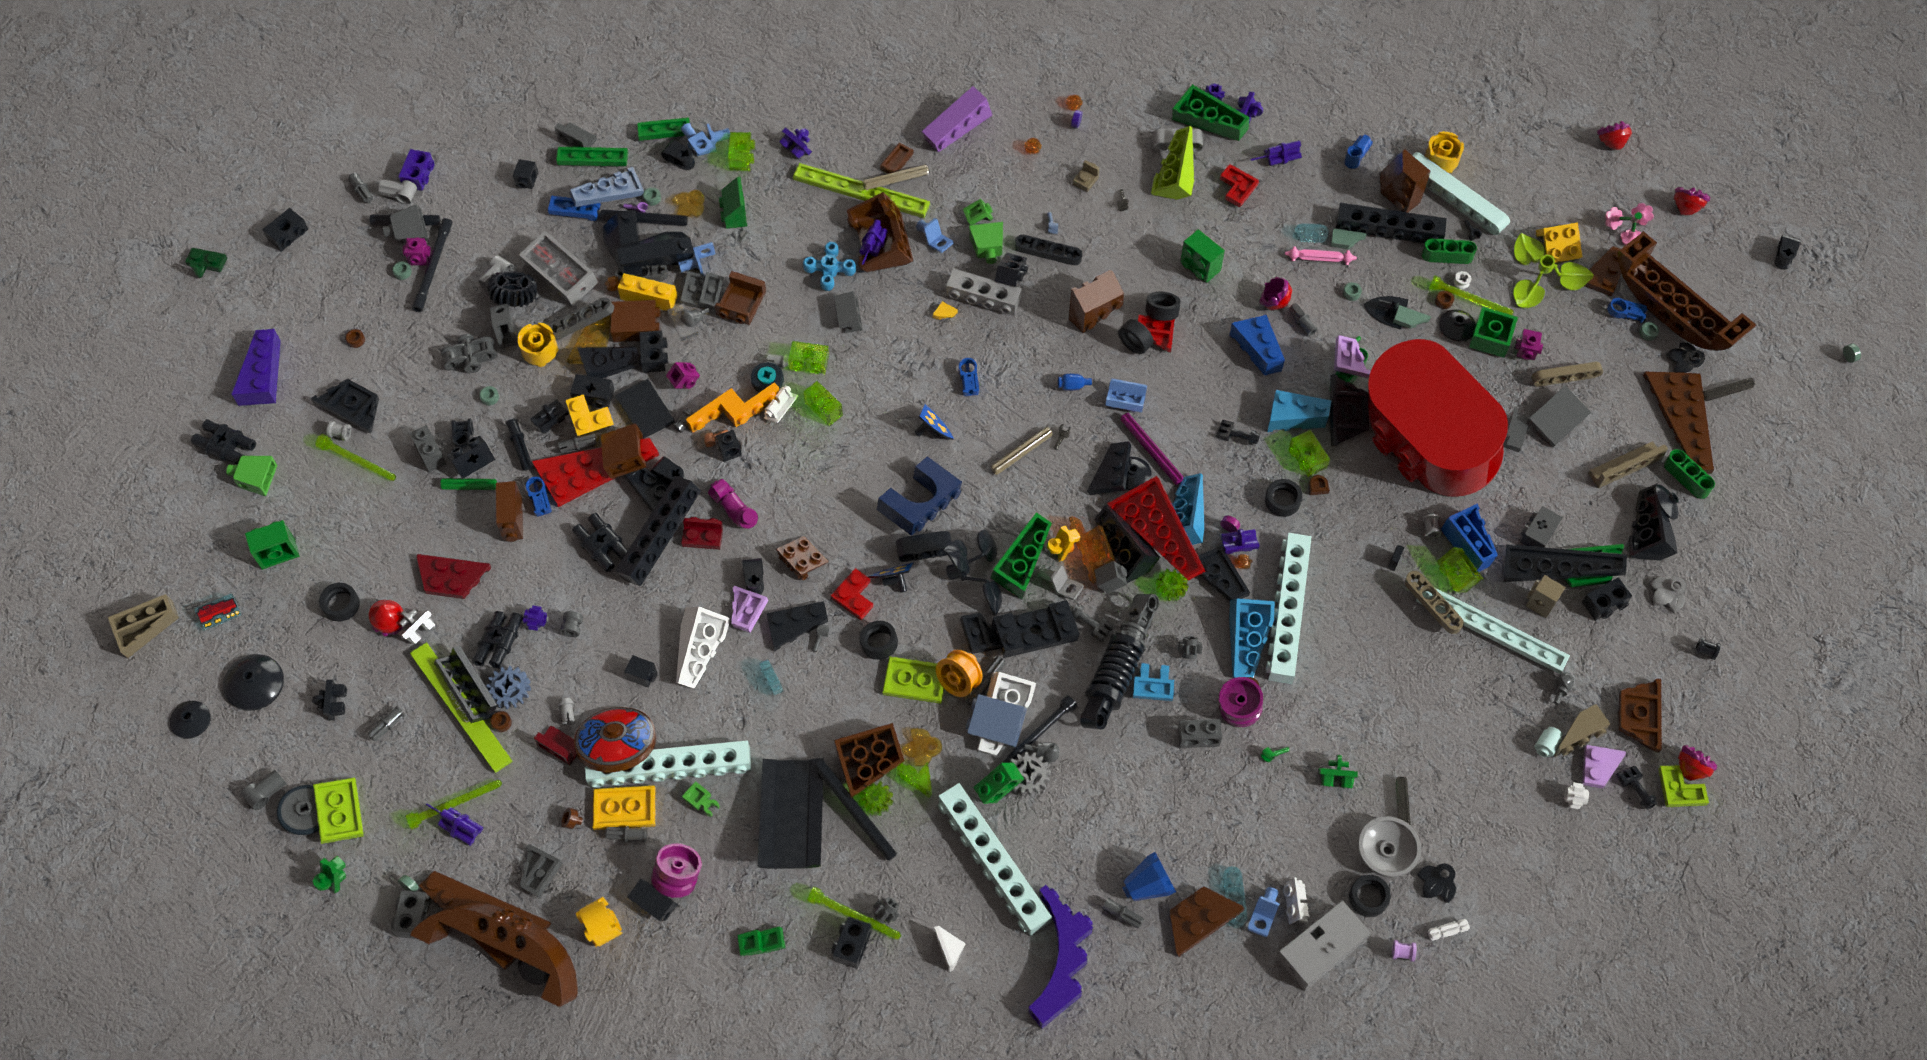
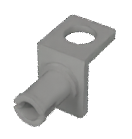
(1060, 581)

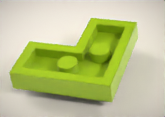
(1678, 793)

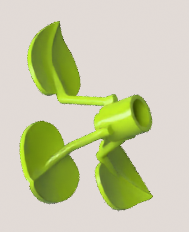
(1531, 250)

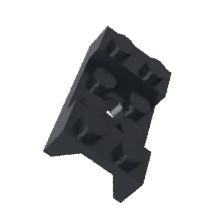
(1055, 627)

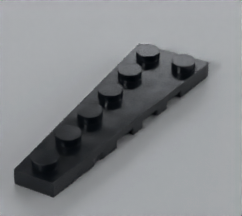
(1532, 563)

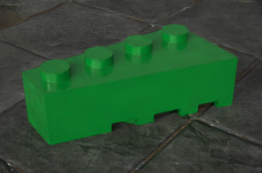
(1210, 114)
(1019, 561)

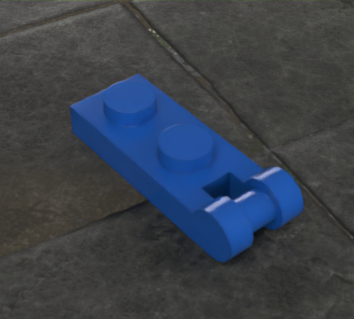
(565, 207)

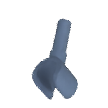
(1052, 227)

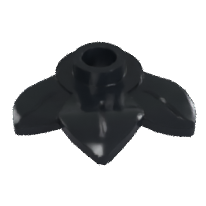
(1684, 357)
(1436, 884)

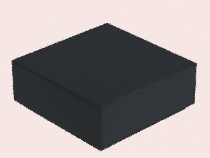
(1396, 557)

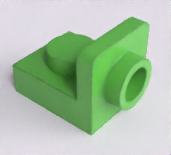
(978, 211)

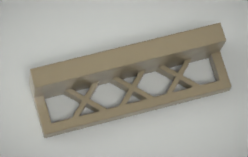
(1627, 464)

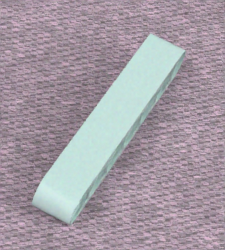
(1464, 198)

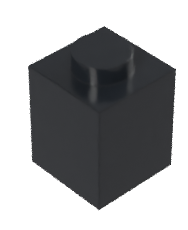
(640, 671)

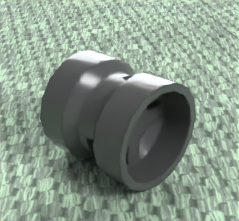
(571, 624)

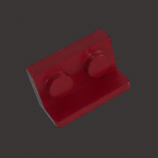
(702, 533)

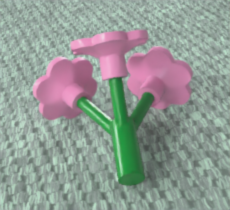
(1641, 215)

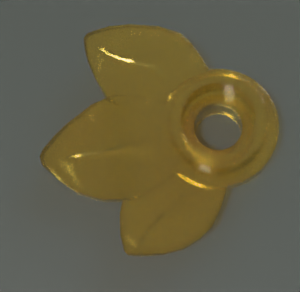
(688, 204)
(919, 747)

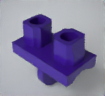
(1250, 106)
(800, 147)
(1239, 541)

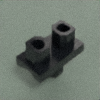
(549, 416)
(327, 699)

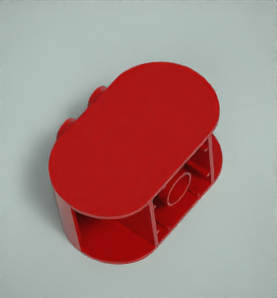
(1435, 418)

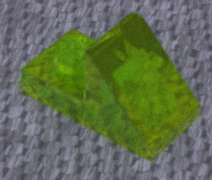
(920, 780)

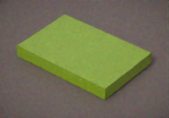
(912, 680)
(338, 810)

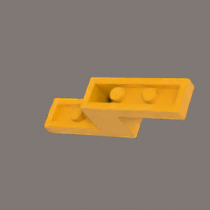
(732, 407)

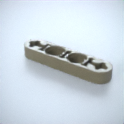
(1567, 374)
(1436, 600)

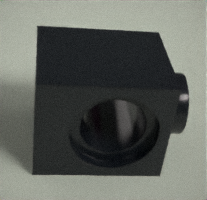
(525, 174)
(728, 445)

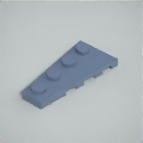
(617, 187)

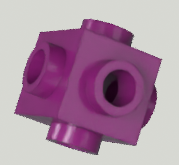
(416, 251)
(1529, 344)
(683, 375)

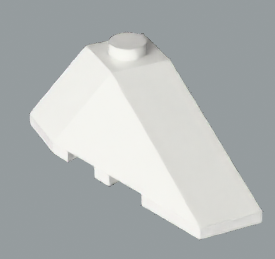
(699, 638)
(1010, 690)

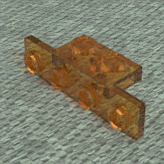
(1093, 547)

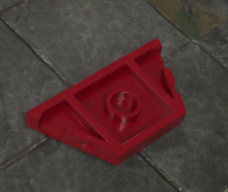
(450, 576)

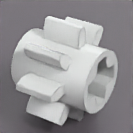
(1576, 795)

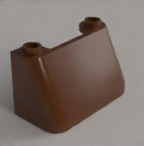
(896, 247)

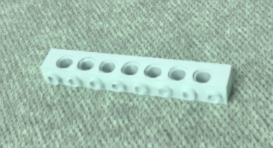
(1285, 671)
(678, 756)
(958, 797)

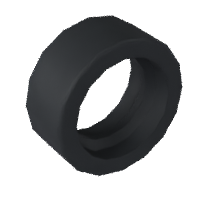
(1162, 306)
(1135, 336)
(1288, 485)
(333, 590)
(874, 628)
(1378, 883)

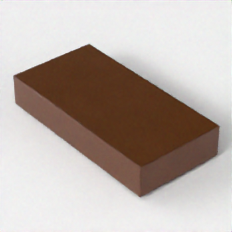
(897, 158)

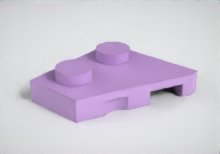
(1349, 358)
(746, 608)
(1600, 765)

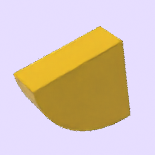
(944, 311)

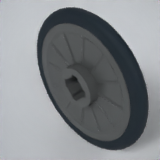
(290, 813)

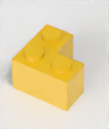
(587, 421)

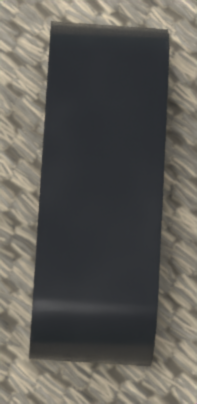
(922, 546)

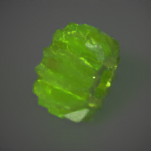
(1171, 578)
(884, 797)

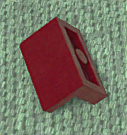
(557, 744)

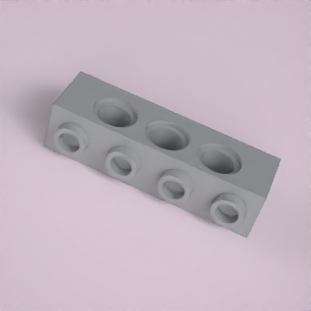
(977, 285)

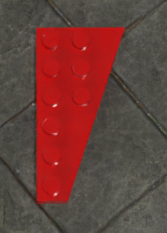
(580, 472)
(1155, 520)

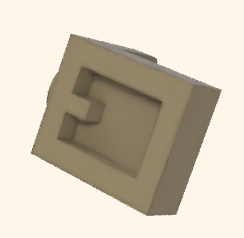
(1087, 176)

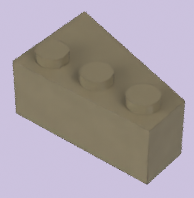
(142, 623)

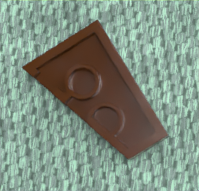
(1606, 273)

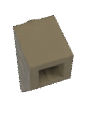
(1586, 725)

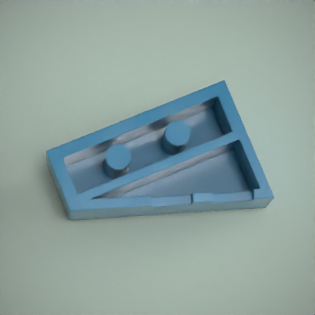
(1298, 411)

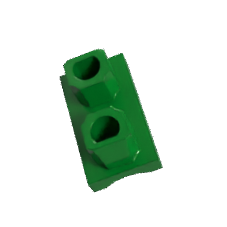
(1347, 777)
(330, 874)

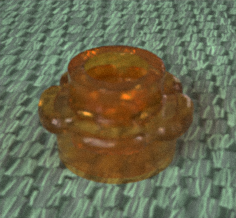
(1074, 105)
(1033, 142)
(612, 283)
(1242, 561)

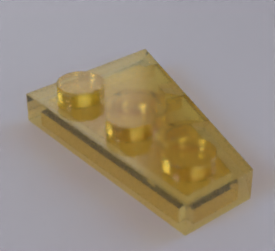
(592, 336)

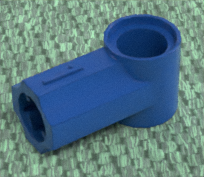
(1357, 151)

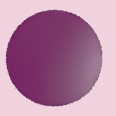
(1230, 524)

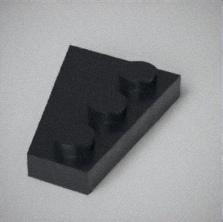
(607, 361)
(793, 622)

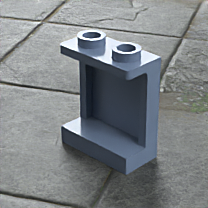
(996, 720)

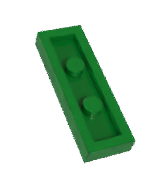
(661, 129)

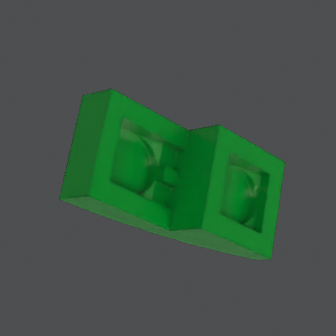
(761, 942)

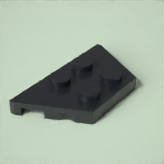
(350, 403)
(1348, 410)

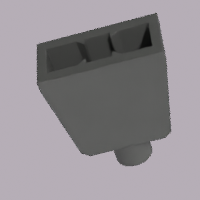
(407, 224)
(501, 317)

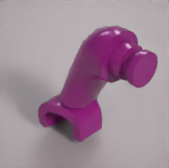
(732, 504)

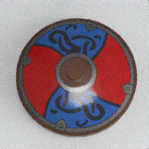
(615, 739)

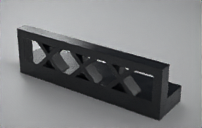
(471, 685)

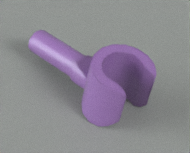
(642, 205)

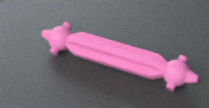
(1321, 255)

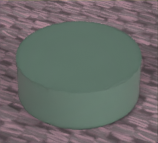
(651, 196)
(402, 270)
(1352, 291)
(1648, 331)
(1851, 353)
(489, 395)
(408, 884)

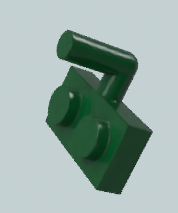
(203, 260)

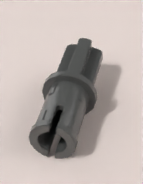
(360, 187)
(1302, 319)
(577, 442)
(386, 724)
(626, 834)
(1123, 913)

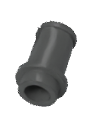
(681, 423)

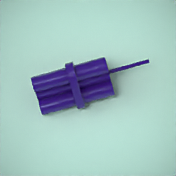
(1282, 153)
(873, 240)
(458, 825)

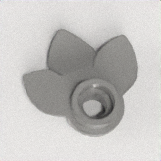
(1666, 593)

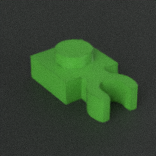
(699, 797)

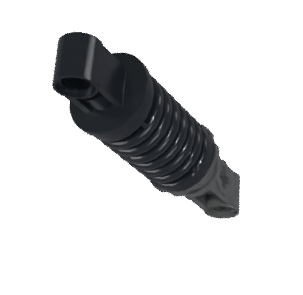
(1119, 663)

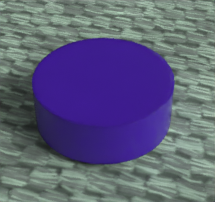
(1076, 119)

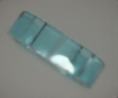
(1311, 233)
(771, 677)

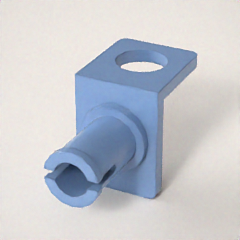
(714, 137)
(694, 138)
(933, 234)
(695, 262)
(1264, 911)

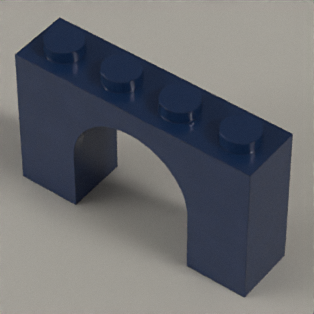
(912, 515)

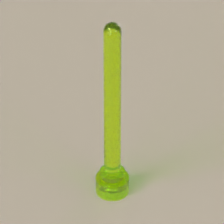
(1439, 284)
(325, 443)
(415, 819)
(816, 896)

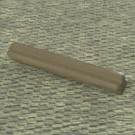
(895, 177)
(1021, 450)

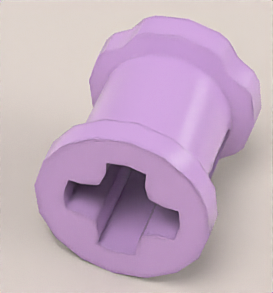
(1405, 951)

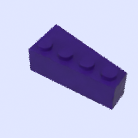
(259, 370)

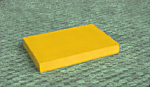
(624, 807)

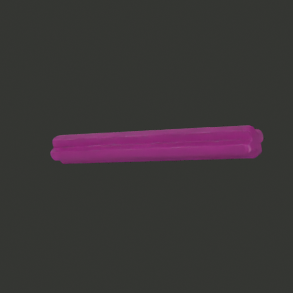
(1152, 448)

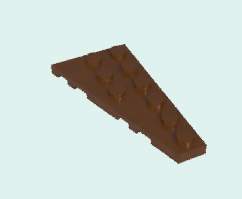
(1684, 409)
(451, 893)

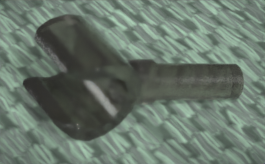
(1123, 204)
(1062, 435)

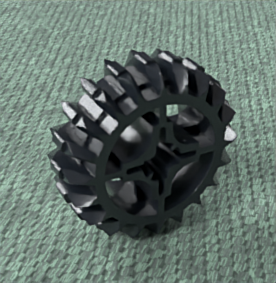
(512, 288)

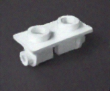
(778, 408)
(1294, 892)

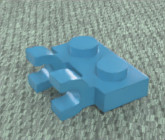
(1153, 688)

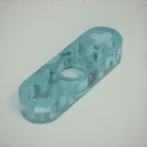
(1240, 890)

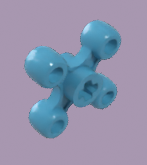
(829, 266)

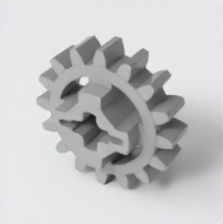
(1035, 772)

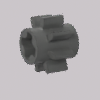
(1190, 647)
(886, 910)

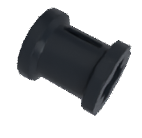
(1707, 648)

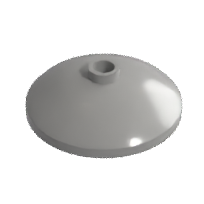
(1395, 836)

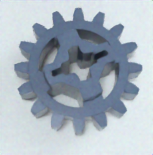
(514, 693)

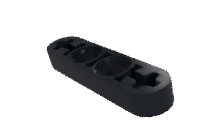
(1049, 246)

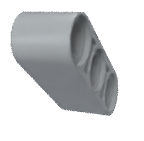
(1163, 137)

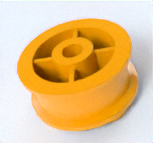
(959, 673)

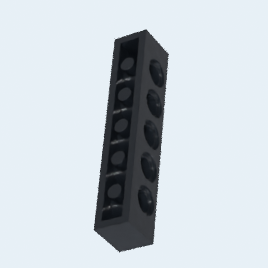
(1390, 223)
(658, 531)

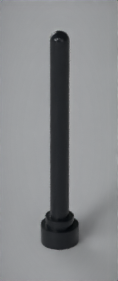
(1067, 705)

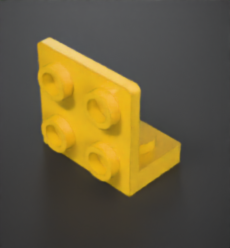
(1562, 241)

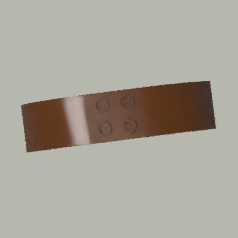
(1676, 302)
(510, 935)

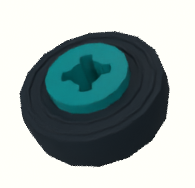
(759, 376)

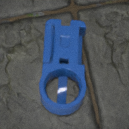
(1629, 310)
(969, 379)
(539, 498)

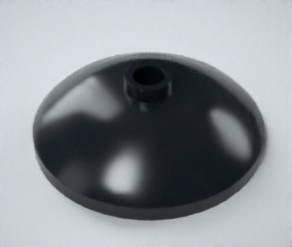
(257, 691)

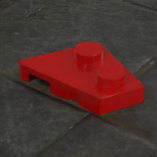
(1160, 330)

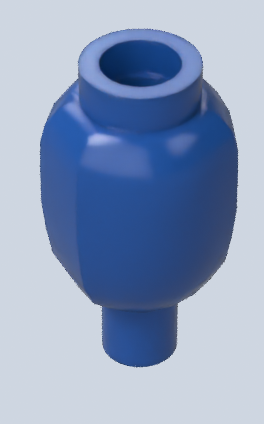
(1073, 382)

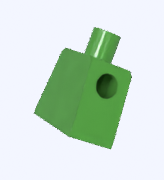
(987, 240)
(253, 473)

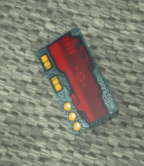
(218, 611)

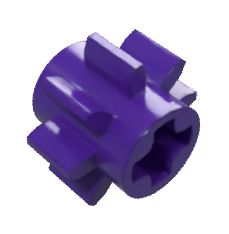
(1215, 90)
(535, 618)

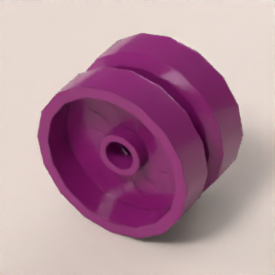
(1236, 691)
(676, 870)

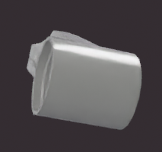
(401, 191)
(496, 265)

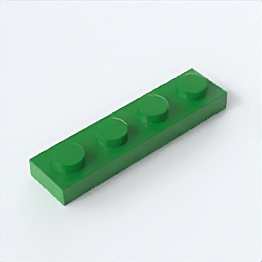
(592, 156)

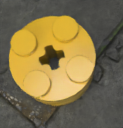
(1445, 150)
(537, 344)
(599, 922)

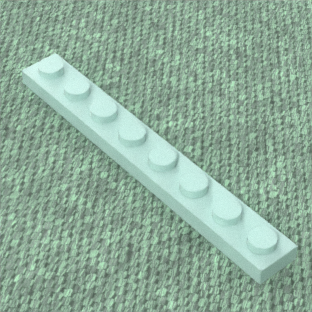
(1504, 634)

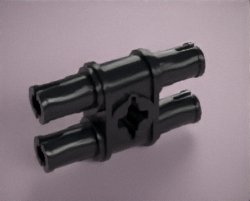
(223, 441)
(593, 544)
(497, 639)

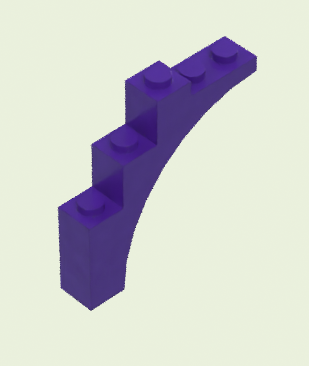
(1061, 989)

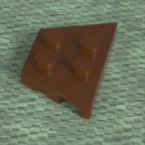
(1642, 714)
(1200, 917)

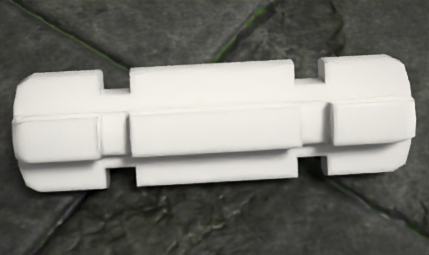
(1448, 929)

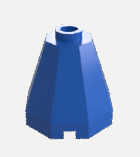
(1148, 880)

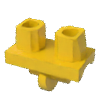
(1063, 542)

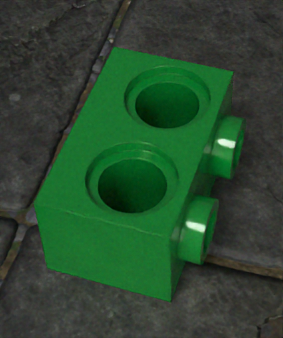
(998, 783)

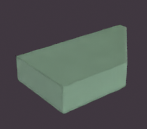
(1346, 239)
(1409, 318)

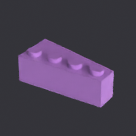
(958, 119)

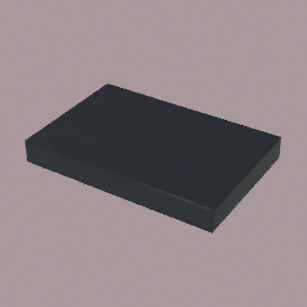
(645, 408)

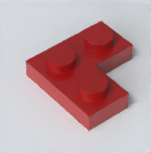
(1241, 183)
(849, 594)

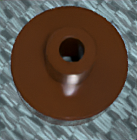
(570, 818)

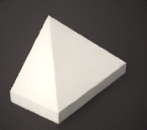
(950, 947)

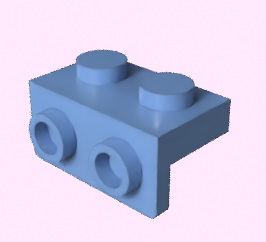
(1126, 395)

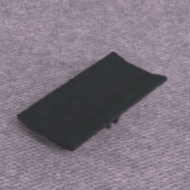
(790, 814)

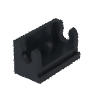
(652, 901)

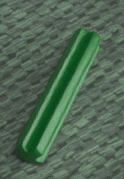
(468, 484)

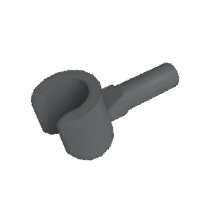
(822, 630)

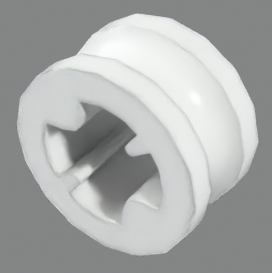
(1459, 284)

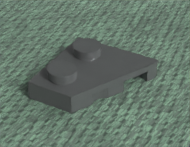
(538, 871)

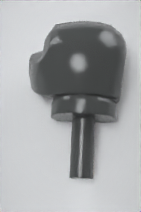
(693, 317)
(1565, 683)
(1047, 750)

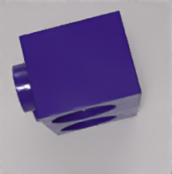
(417, 168)

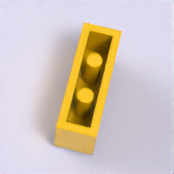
(638, 288)

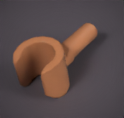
(710, 438)

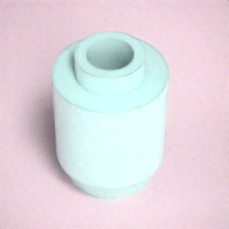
(1548, 742)

